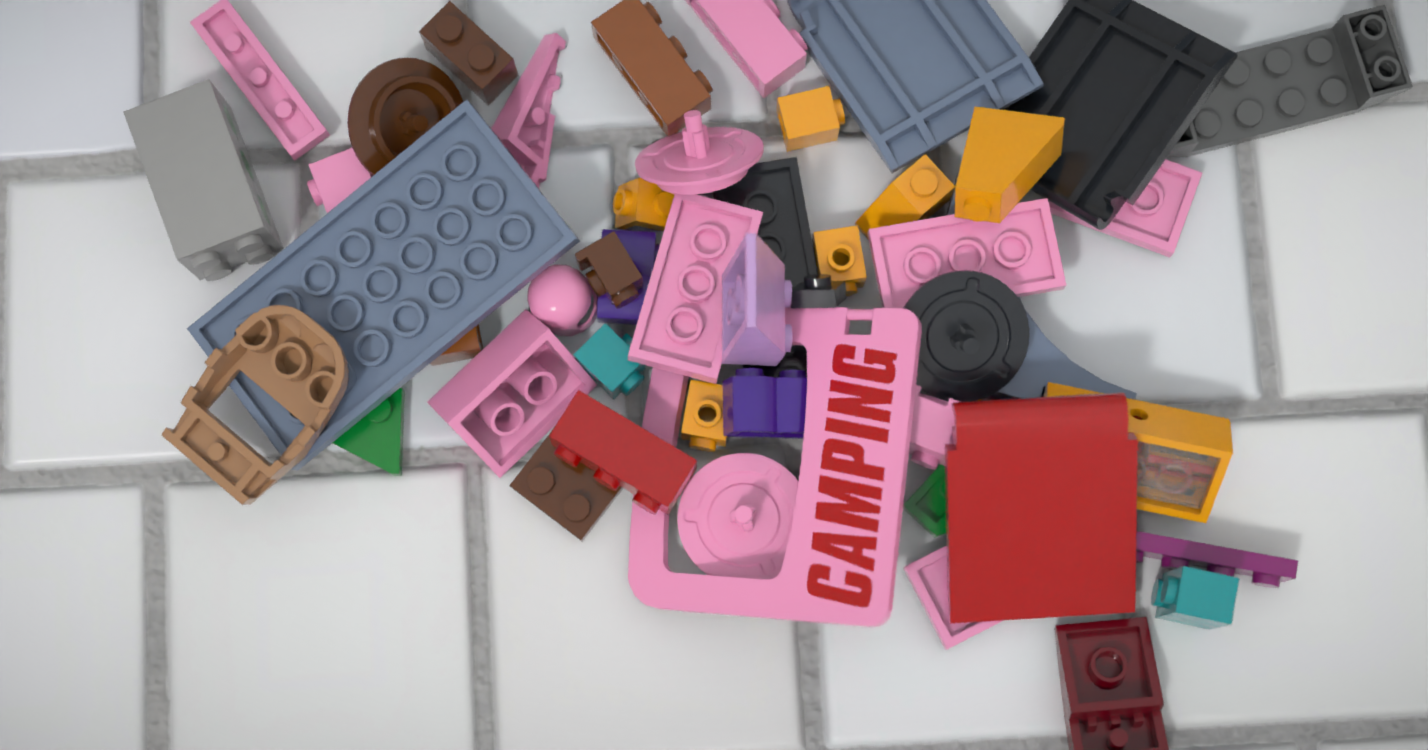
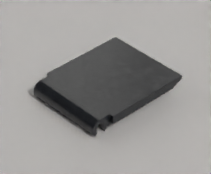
(1126, 97)

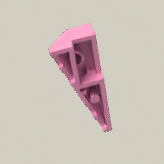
(526, 119)

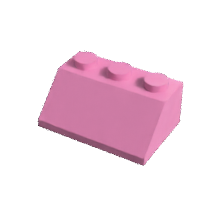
(512, 392)

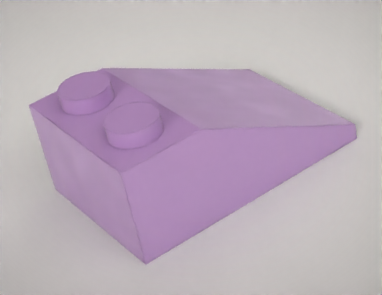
(755, 306)

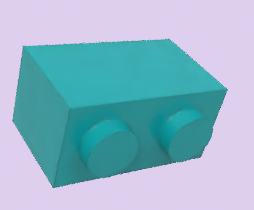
(1195, 597)

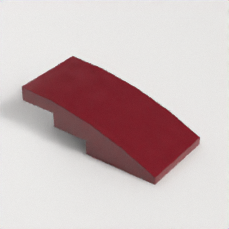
(1110, 686)

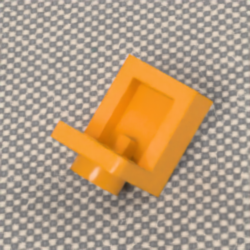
(641, 205)

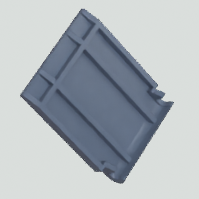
(914, 67)

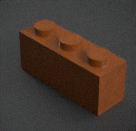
(652, 63)

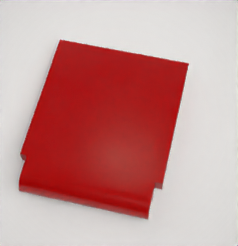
(1041, 508)

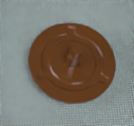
(397, 107)

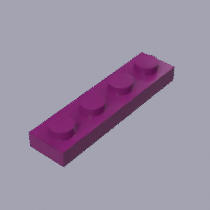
(1175, 553)

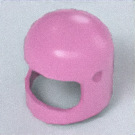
(562, 299)

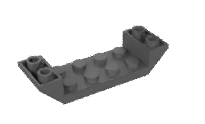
(1301, 83)

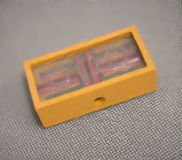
(1178, 456)

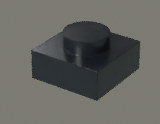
(818, 292)

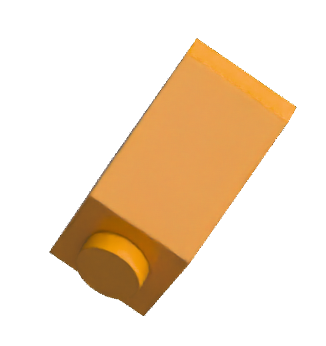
(909, 198)

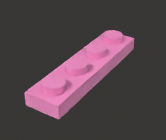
(260, 79)

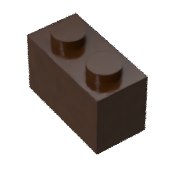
(469, 53)

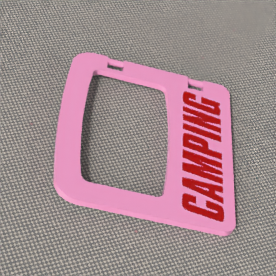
(848, 488)

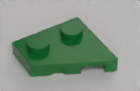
(379, 435)

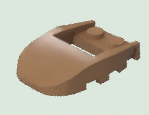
(293, 364)

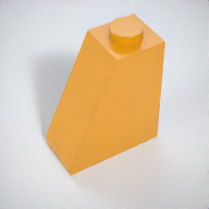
(1004, 160)

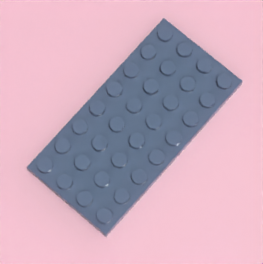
(401, 268)

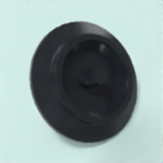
(969, 336)

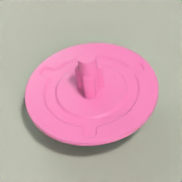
(699, 157)
(738, 516)

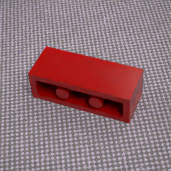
(622, 454)

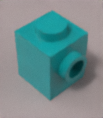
(607, 363)

